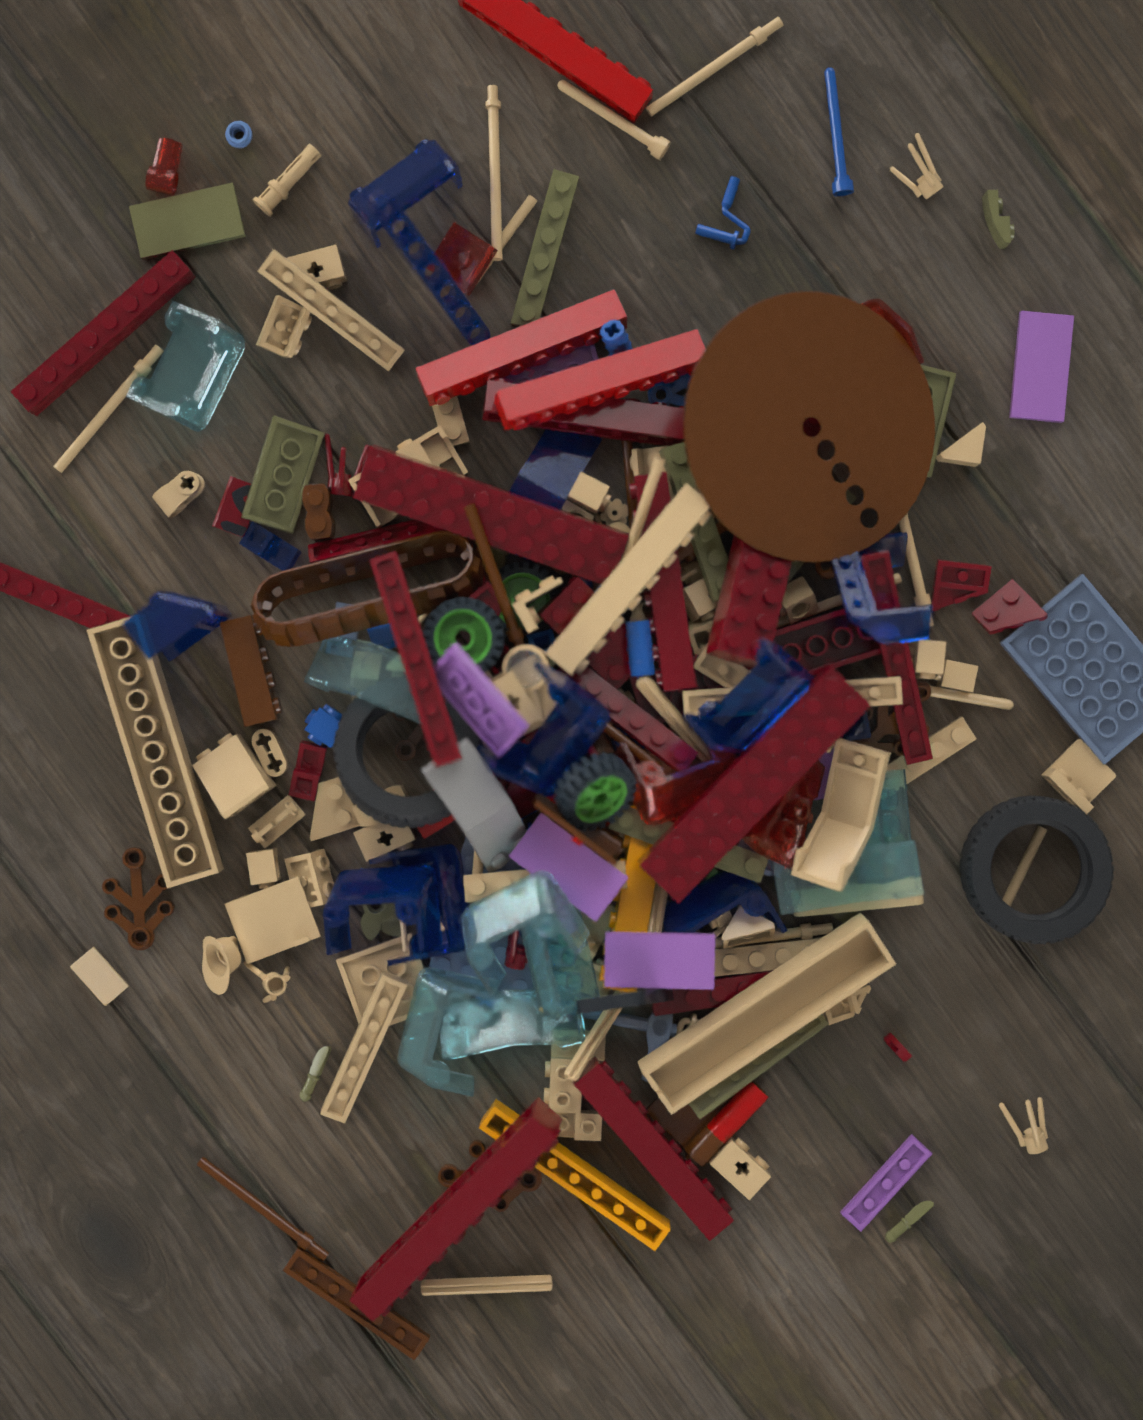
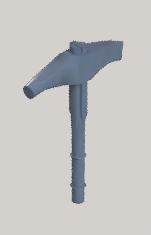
(657, 1028)

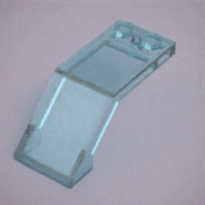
(364, 672)
(880, 874)
(505, 1023)

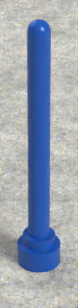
(842, 183)

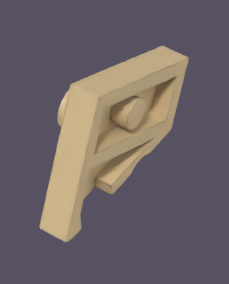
(332, 810)

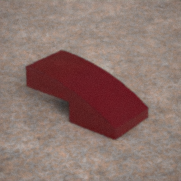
(308, 770)

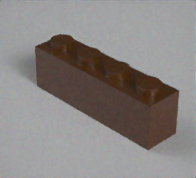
(250, 671)

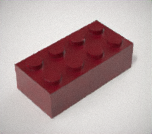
(560, 611)

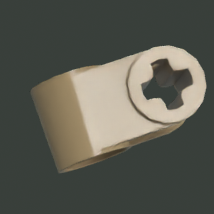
(176, 496)

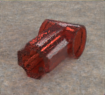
(163, 174)

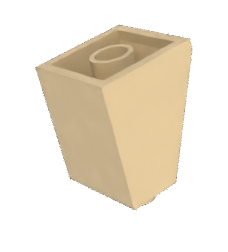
(232, 775)

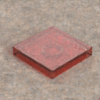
(464, 257)

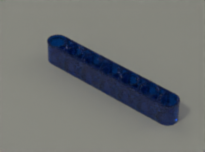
(421, 260)

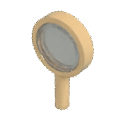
(521, 662)

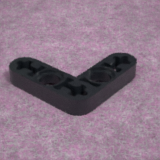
(624, 1000)

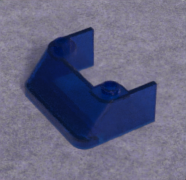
(407, 182)
(174, 623)
(884, 625)
(753, 702)
(559, 741)
(409, 887)
(451, 895)
(714, 898)

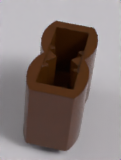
(318, 504)

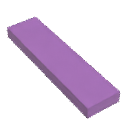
(886, 1182)

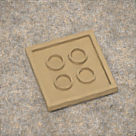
(363, 969)

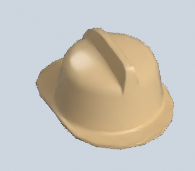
(219, 960)

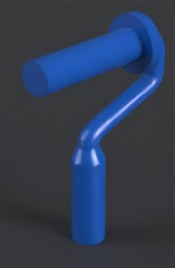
(722, 236)

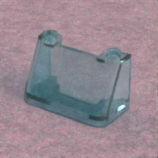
(191, 368)

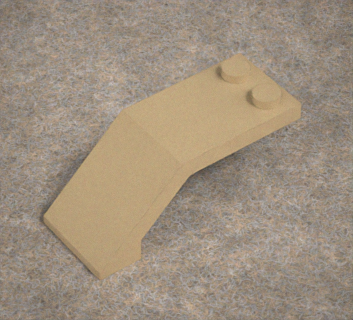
(845, 816)

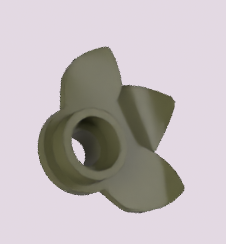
(380, 919)

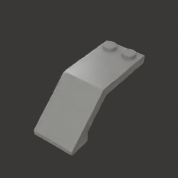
(478, 806)

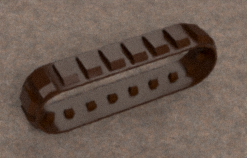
(357, 567)

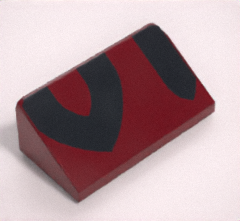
(231, 508)

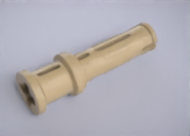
(279, 188)

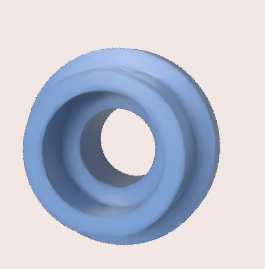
(235, 127)

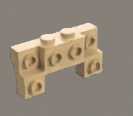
(430, 448)
(566, 1098)

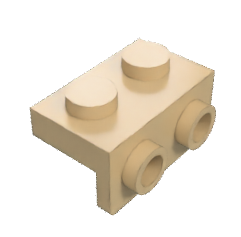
(284, 327)

